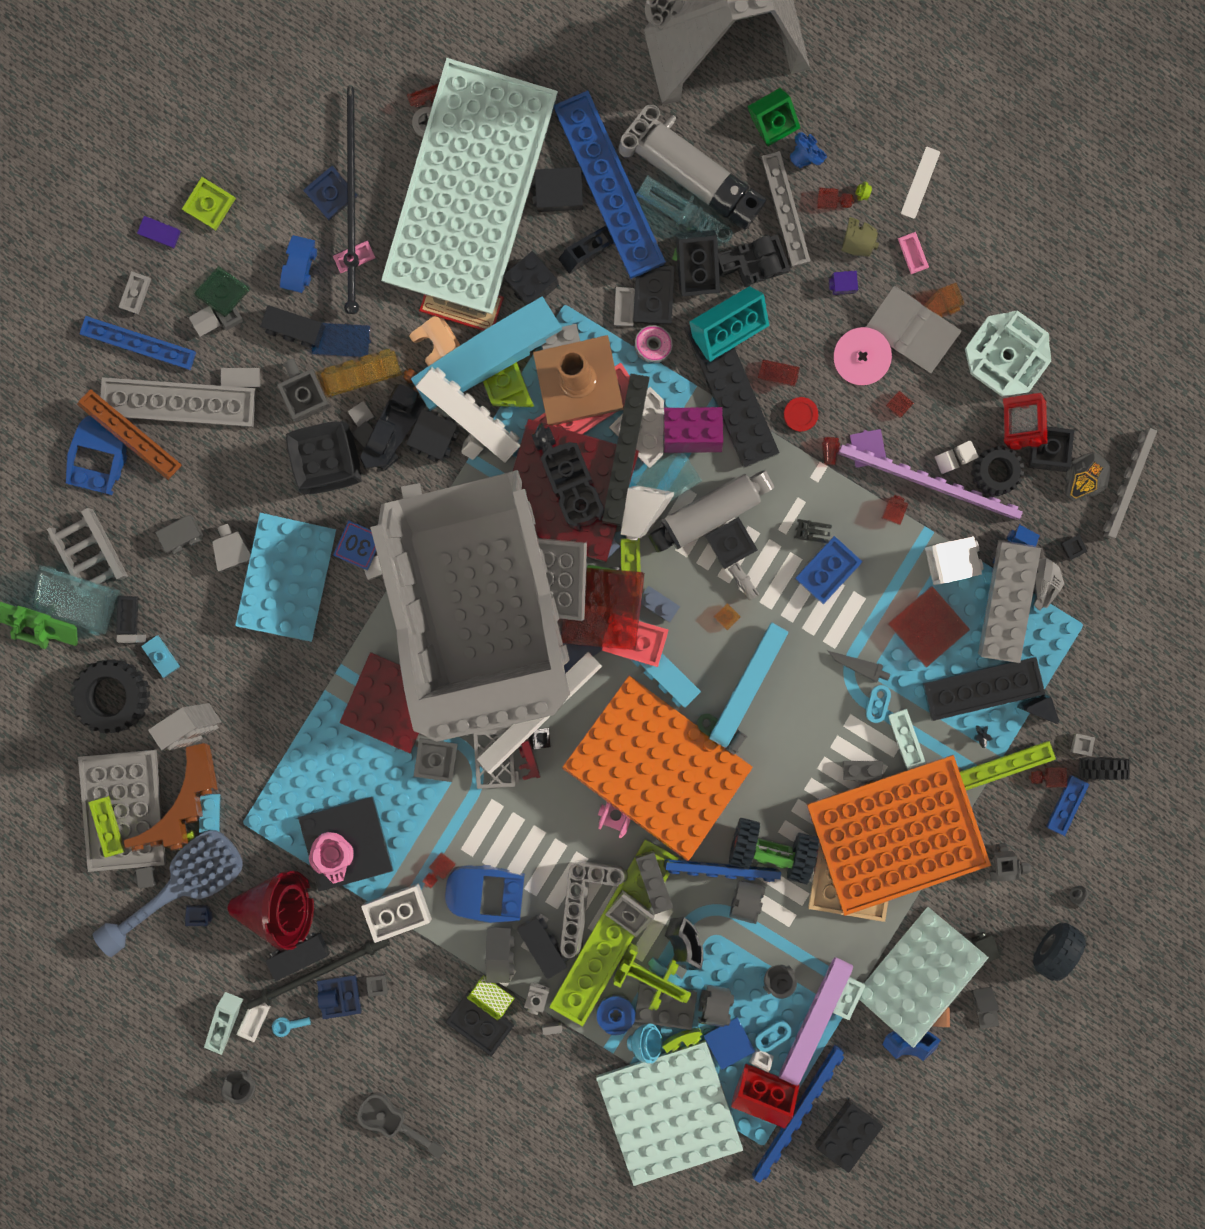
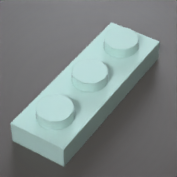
(906, 739)

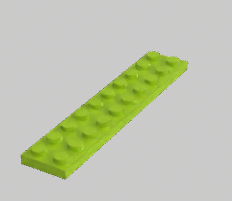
(603, 947)

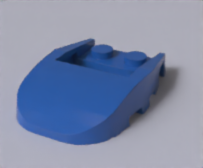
(96, 437)
(465, 893)

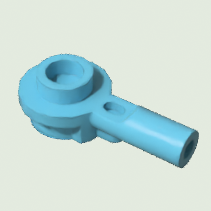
(282, 1025)

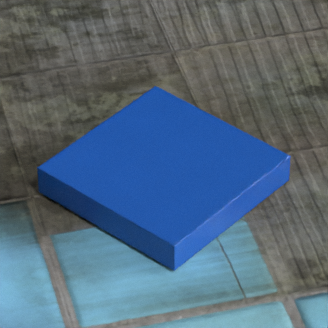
(729, 1043)

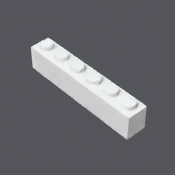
(468, 414)

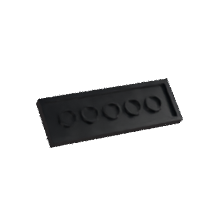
(983, 688)

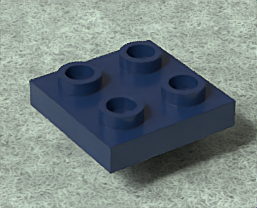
(339, 996)

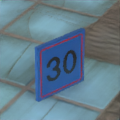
(356, 546)

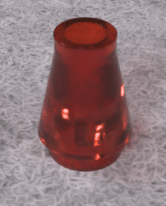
(830, 449)

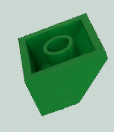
(774, 116)

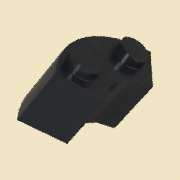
(685, 943)

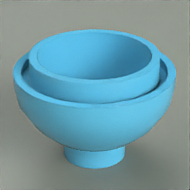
(646, 1043)

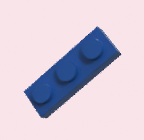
(1067, 805)

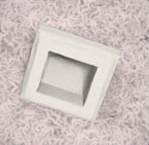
(946, 461)
(761, 1059)

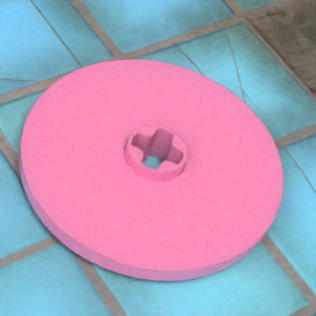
(877, 356)

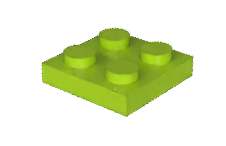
(208, 203)

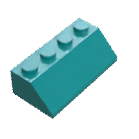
(730, 323)

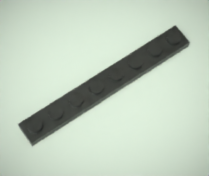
(625, 449)

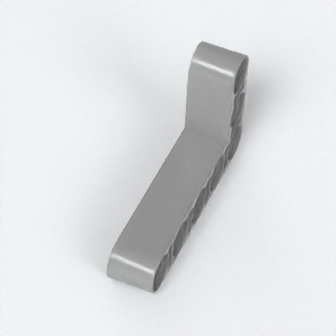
(581, 900)

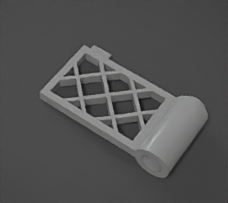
(514, 774)

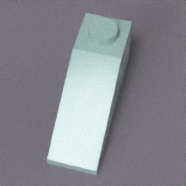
(223, 1022)

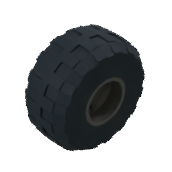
(1059, 951)

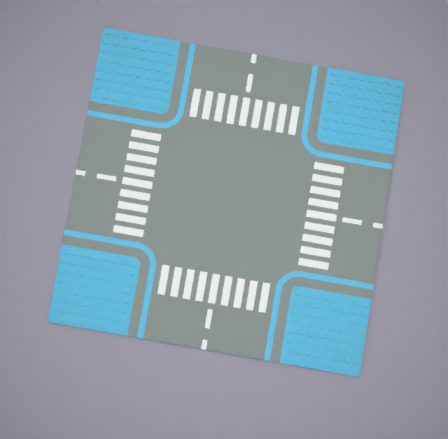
(797, 729)

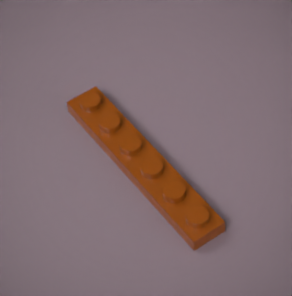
(129, 434)

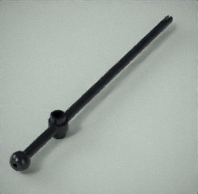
(351, 305)

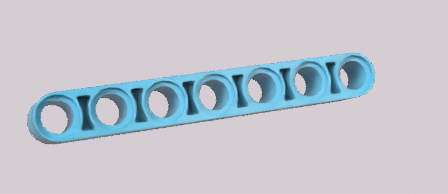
(748, 685)

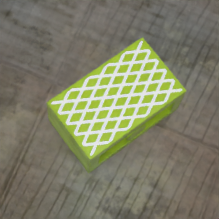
(490, 998)

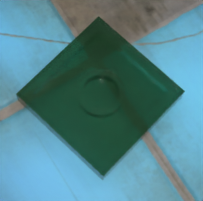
(221, 291)

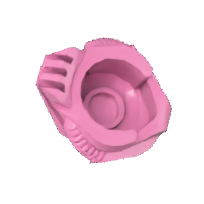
(331, 856)

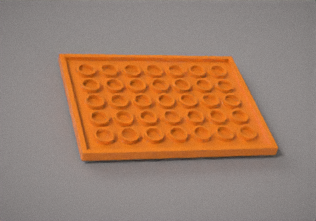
(657, 768)
(898, 835)

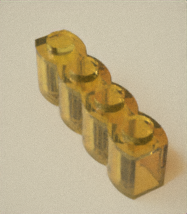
(361, 373)

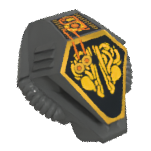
(1087, 476)

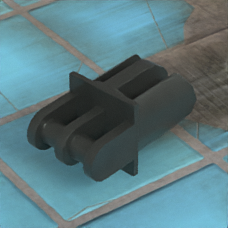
(810, 531)

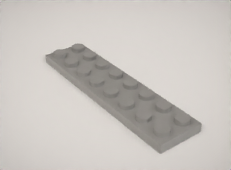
(180, 402)

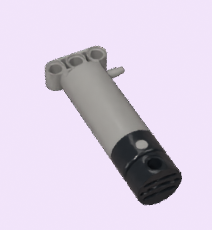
(691, 168)

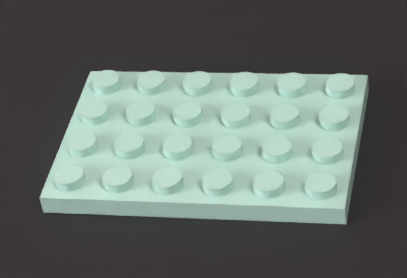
(921, 976)

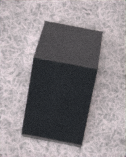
(1040, 706)

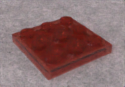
(928, 626)

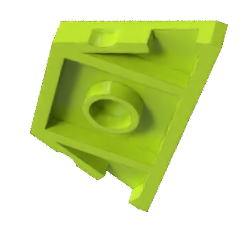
(508, 388)

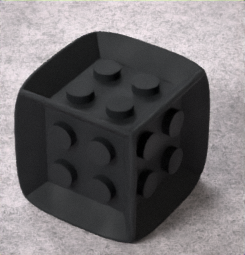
(323, 457)

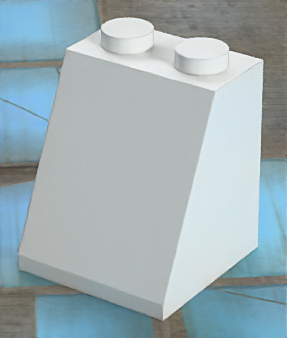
(643, 510)
(954, 560)

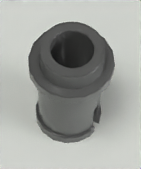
(736, 742)

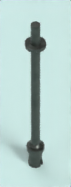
(369, 948)

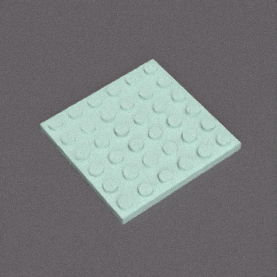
(669, 1113)

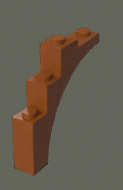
(187, 808)

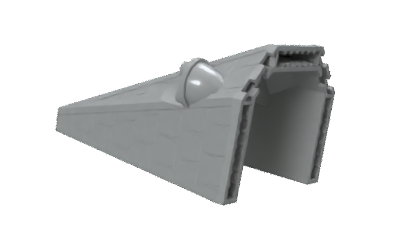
(686, 31)

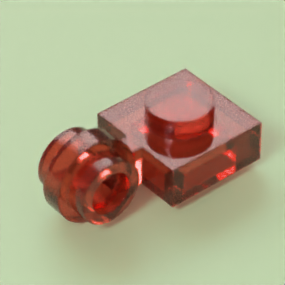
(829, 197)
(1054, 777)
(441, 866)

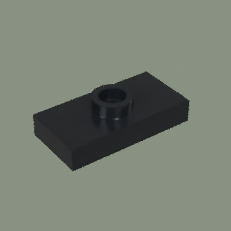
(127, 615)

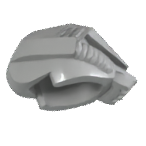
(1047, 578)

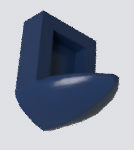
(198, 915)

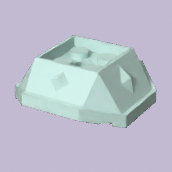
(1025, 343)

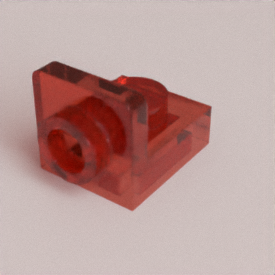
(895, 509)

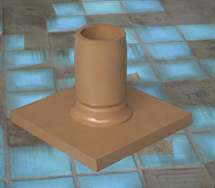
(578, 380)

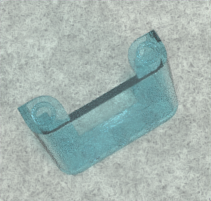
(74, 599)

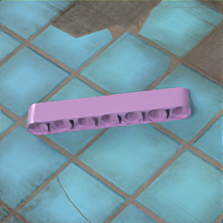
(815, 1021)

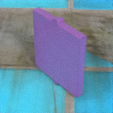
(869, 441)

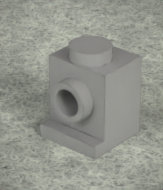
(536, 991)

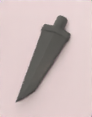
(868, 669)

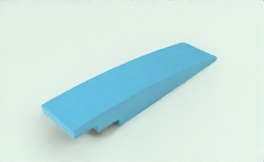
(496, 347)

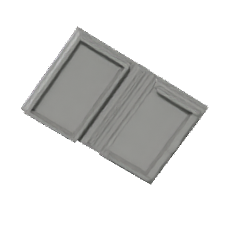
(913, 329)

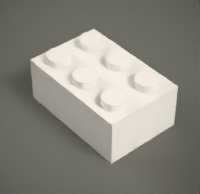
(396, 913)

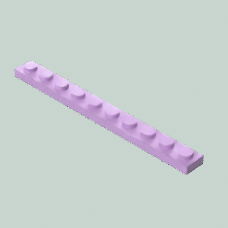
(938, 484)

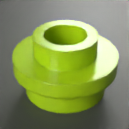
(863, 191)

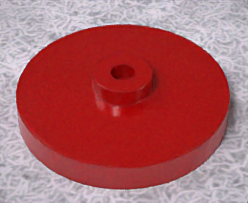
(801, 414)

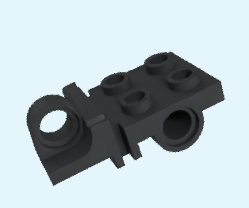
(755, 261)

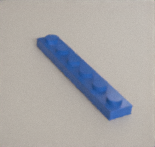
(137, 343)
(713, 869)

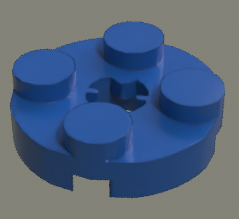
(624, 1022)

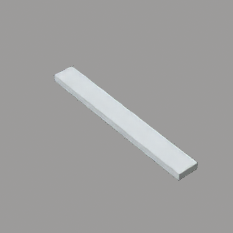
(519, 732)

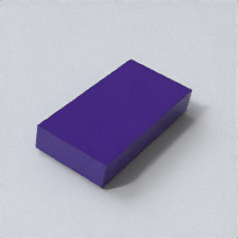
(159, 232)

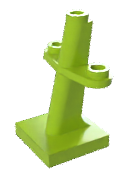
(630, 968)

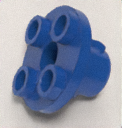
(806, 151)

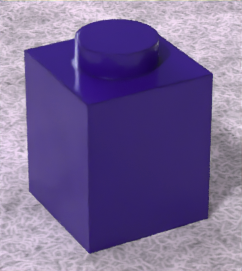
(843, 282)

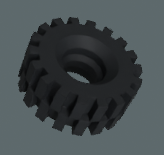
(1104, 768)

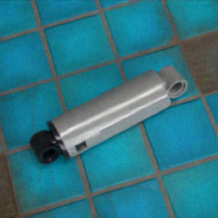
(711, 511)

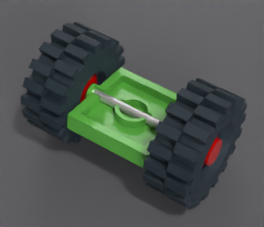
(799, 858)

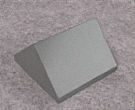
(630, 913)

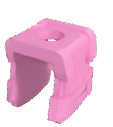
(605, 819)

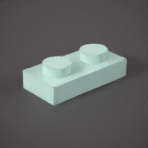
(849, 998)

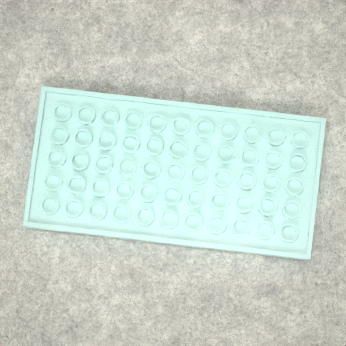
(469, 186)

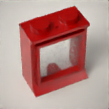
(1025, 421)

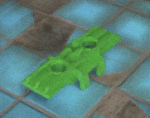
(20, 617)

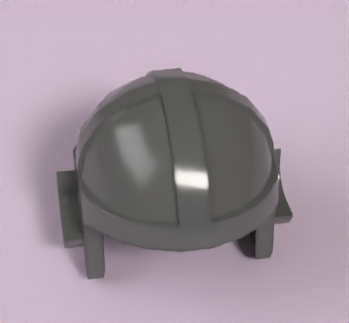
(780, 981)
(238, 1087)

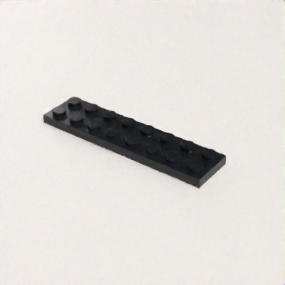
(738, 403)

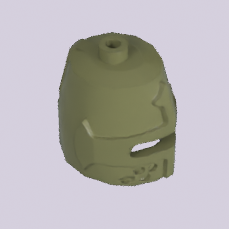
(859, 240)

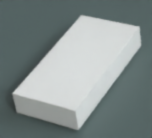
(253, 1022)

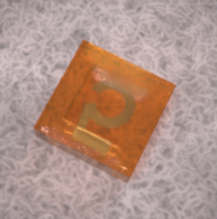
(727, 616)

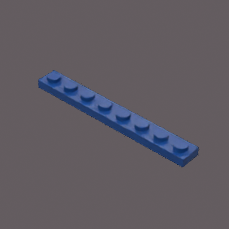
(803, 1107)

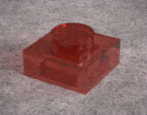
(899, 404)

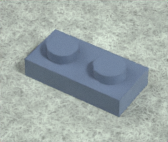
(659, 604)

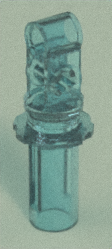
(690, 216)

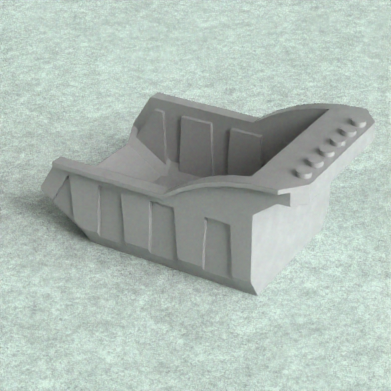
(471, 608)

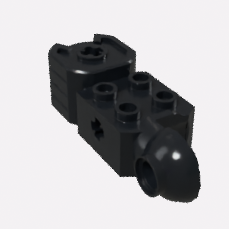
(569, 479)

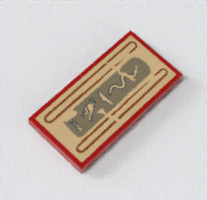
(460, 314)

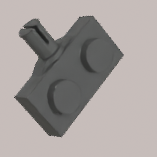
(862, 771)

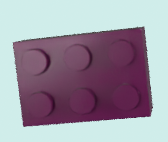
(693, 430)

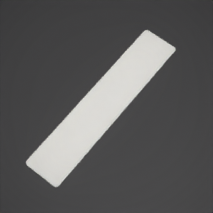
(920, 182)

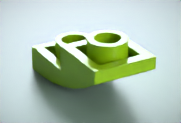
(687, 1036)

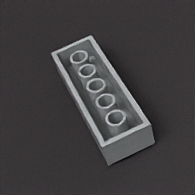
(1009, 601)
(185, 727)

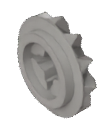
(419, 118)

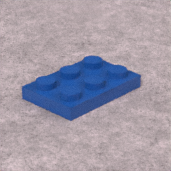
(828, 570)

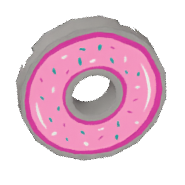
(657, 334)

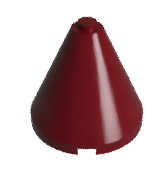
(276, 909)

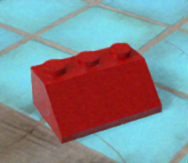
(765, 1096)

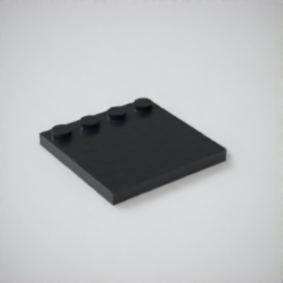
(361, 828)

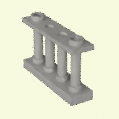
(98, 537)

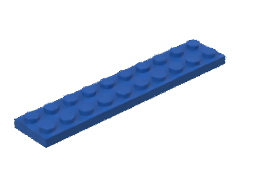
(609, 184)

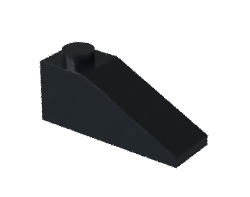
(585, 249)

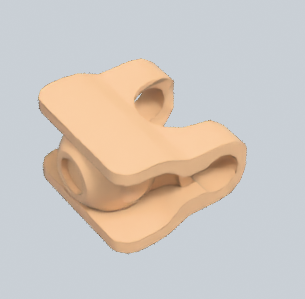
(441, 336)

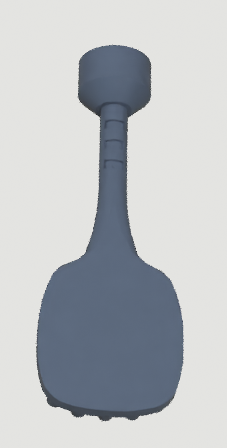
(196, 871)

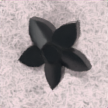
(982, 736)

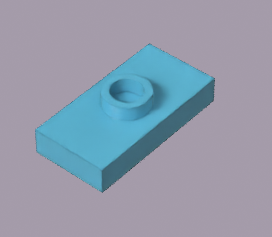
(160, 656)

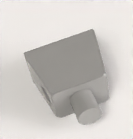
(230, 549)

